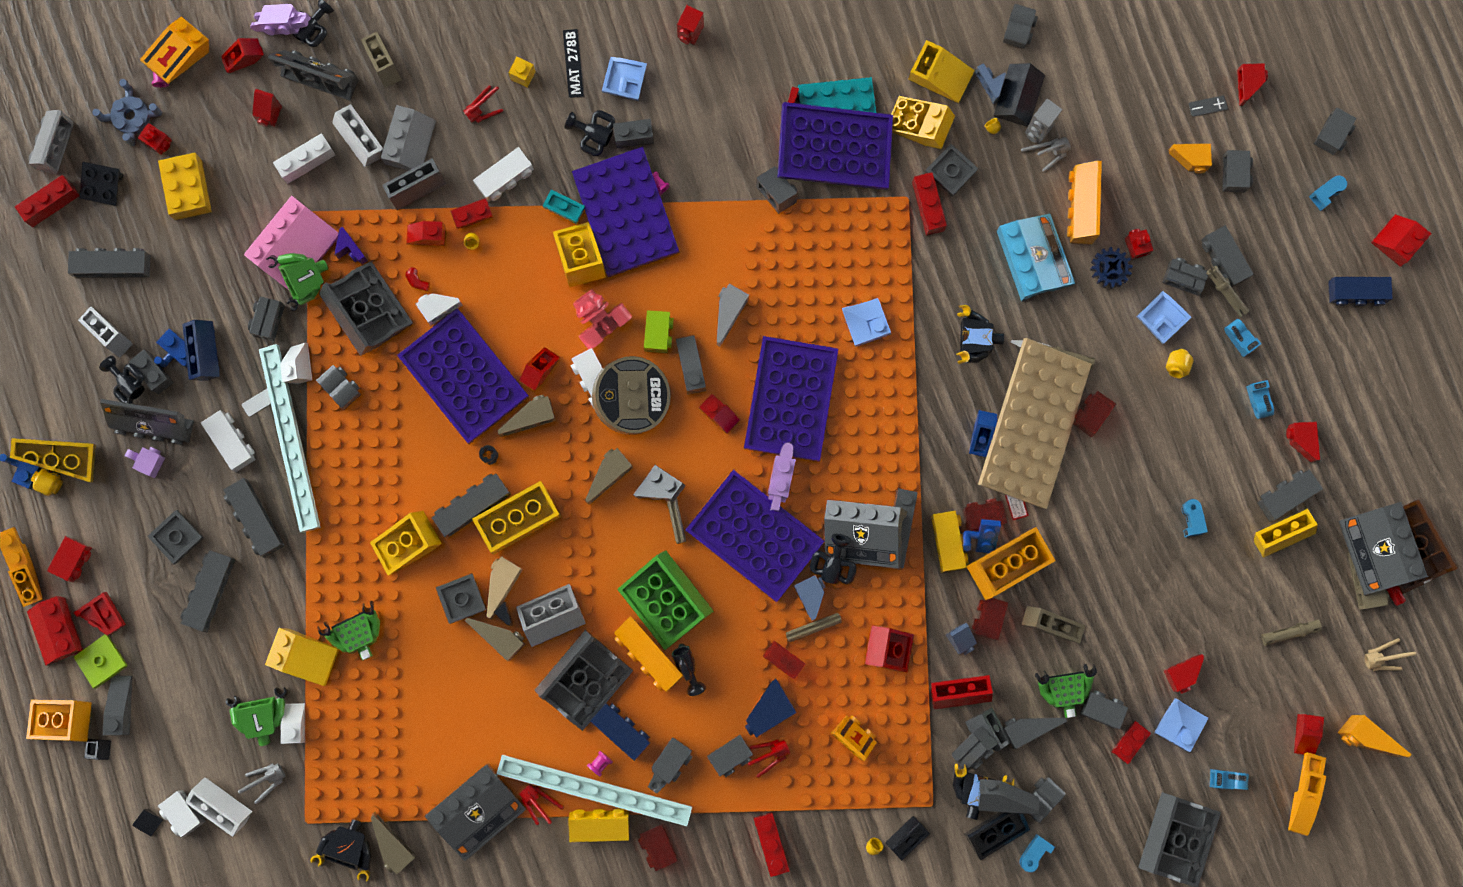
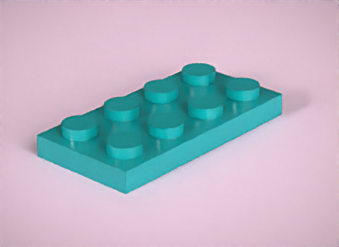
(842, 94)

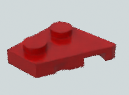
(102, 614)

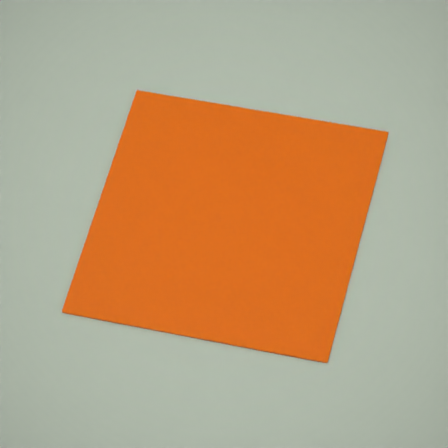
(436, 694)

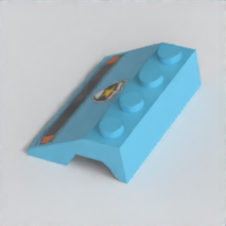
(1035, 256)

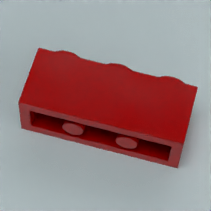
(47, 201)
(929, 203)
(961, 692)
(771, 844)

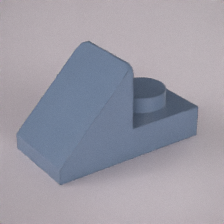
(991, 85)

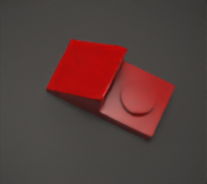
(719, 413)

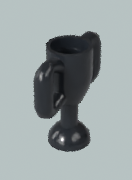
(305, 33)
(593, 131)
(130, 387)
(834, 564)
(686, 664)

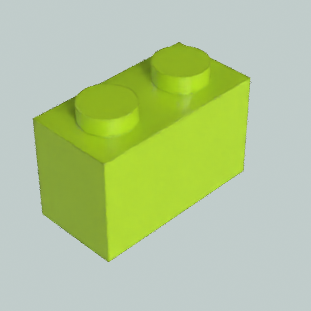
(657, 331)

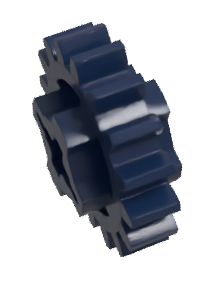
(1105, 262)

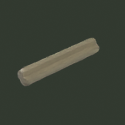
(676, 521)
(813, 627)

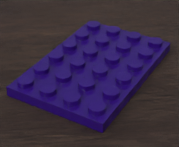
(835, 146)
(625, 212)
(463, 376)
(791, 398)
(752, 539)

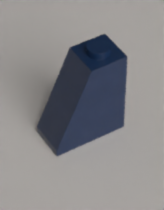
(769, 710)

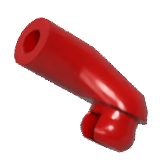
(414, 281)

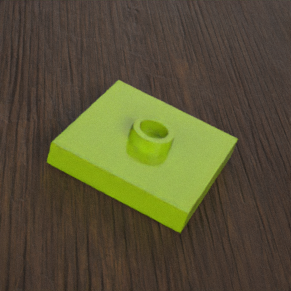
(100, 661)

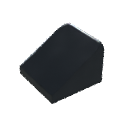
(504, 614)
(97, 749)
(147, 822)

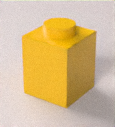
(521, 72)

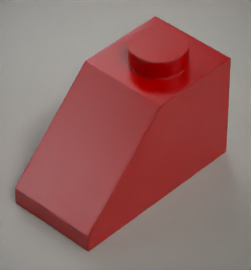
(242, 54)
(1250, 80)
(265, 108)
(426, 233)
(539, 368)
(1304, 438)
(1184, 674)
(1308, 733)

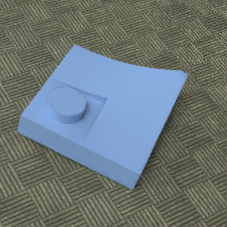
(624, 78)
(1163, 317)
(866, 322)
(1181, 725)

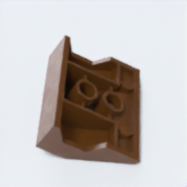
(1430, 543)

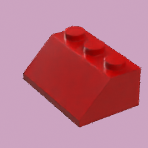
(54, 630)

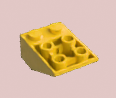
(941, 72)
(922, 121)

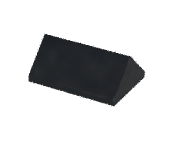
(1019, 93)
(996, 833)

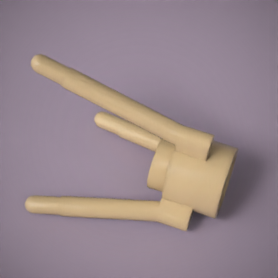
(1375, 660)

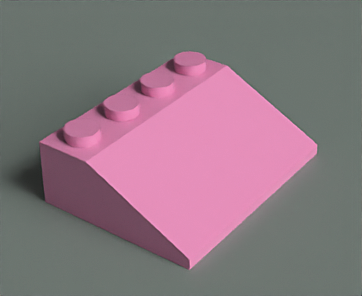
(291, 231)

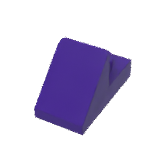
(346, 244)

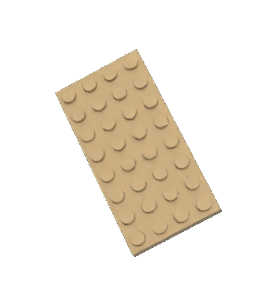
(1034, 423)

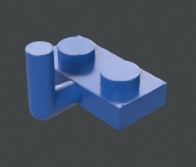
(174, 346)
(23, 473)
(986, 537)

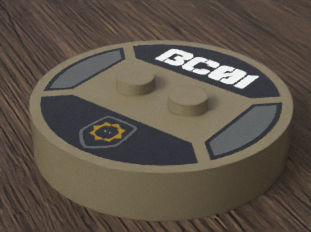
(631, 395)

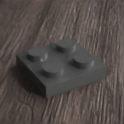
(952, 170)
(175, 537)
(461, 598)

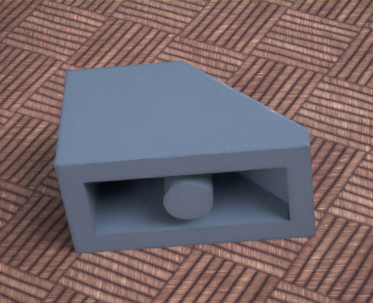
(811, 594)
(962, 639)

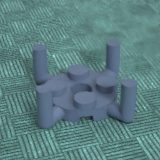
(122, 107)

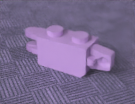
(279, 20)
(781, 476)

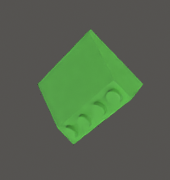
(665, 599)

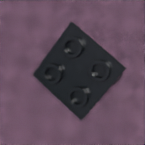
(99, 183)

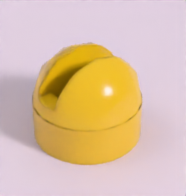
(993, 126)
(473, 243)
(874, 846)

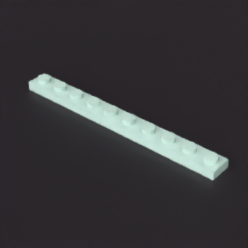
(289, 440)
(594, 790)

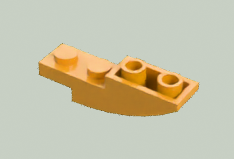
(20, 566)
(1309, 794)

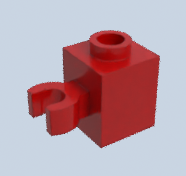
(155, 139)
(1139, 243)

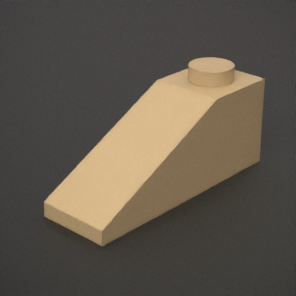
(501, 581)

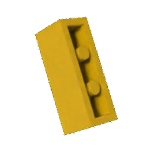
(1285, 533)
(949, 541)
(599, 825)

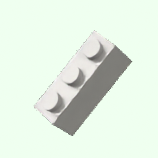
(1043, 121)

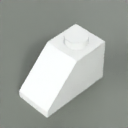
(436, 307)
(296, 365)
(293, 724)

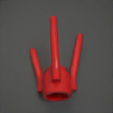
(473, 111)
(779, 750)
(530, 796)

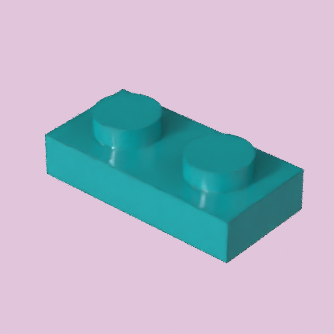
(563, 206)

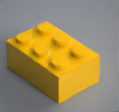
(184, 186)

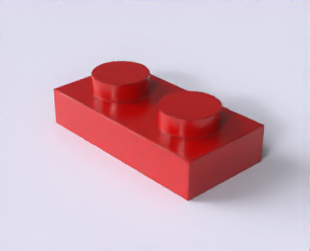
(471, 213)
(1131, 742)

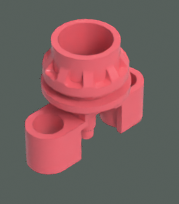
(592, 309)

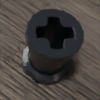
(482, 453)

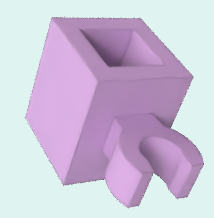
(146, 461)

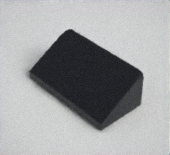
(907, 838)

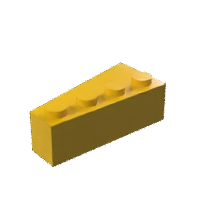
(62, 457)

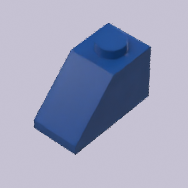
(983, 433)

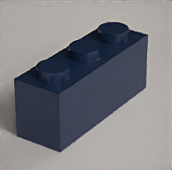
(1360, 290)
(201, 350)
(621, 731)

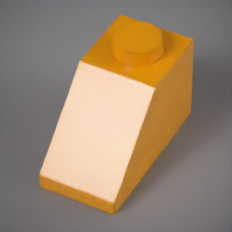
(1192, 156)

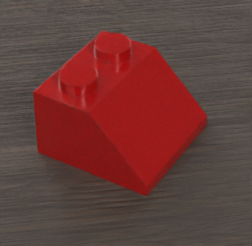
(1401, 239)
(889, 649)

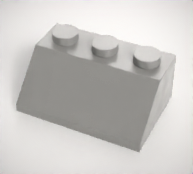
(407, 138)
(51, 142)
(550, 615)

